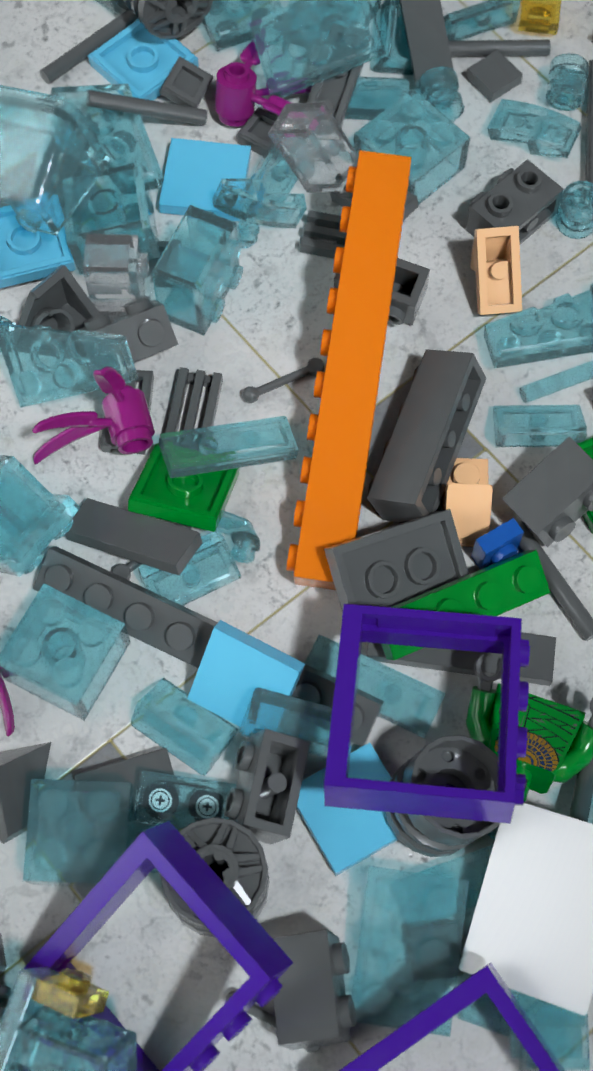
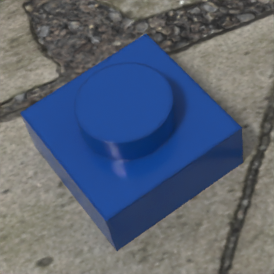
(497, 544)

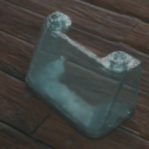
(45, 158)

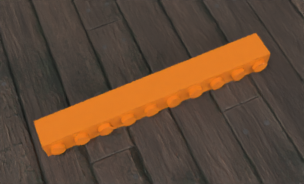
(353, 364)

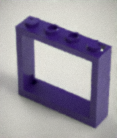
(439, 631)
(215, 907)
(482, 982)

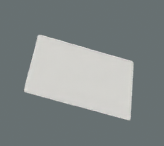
(538, 909)

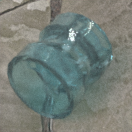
(567, 82)
(441, 89)
(576, 210)

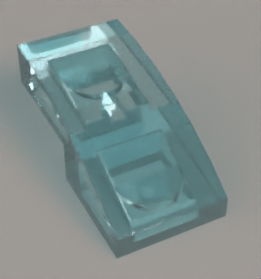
(541, 128)
(247, 200)

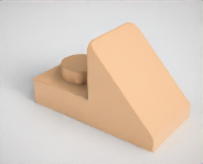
(497, 270)
(469, 499)

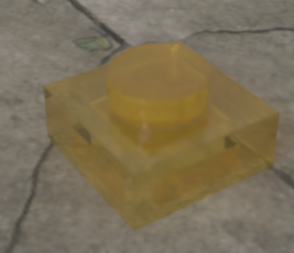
(539, 16)
(70, 994)

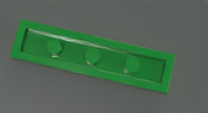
(484, 592)

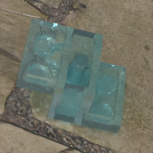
(28, 518)

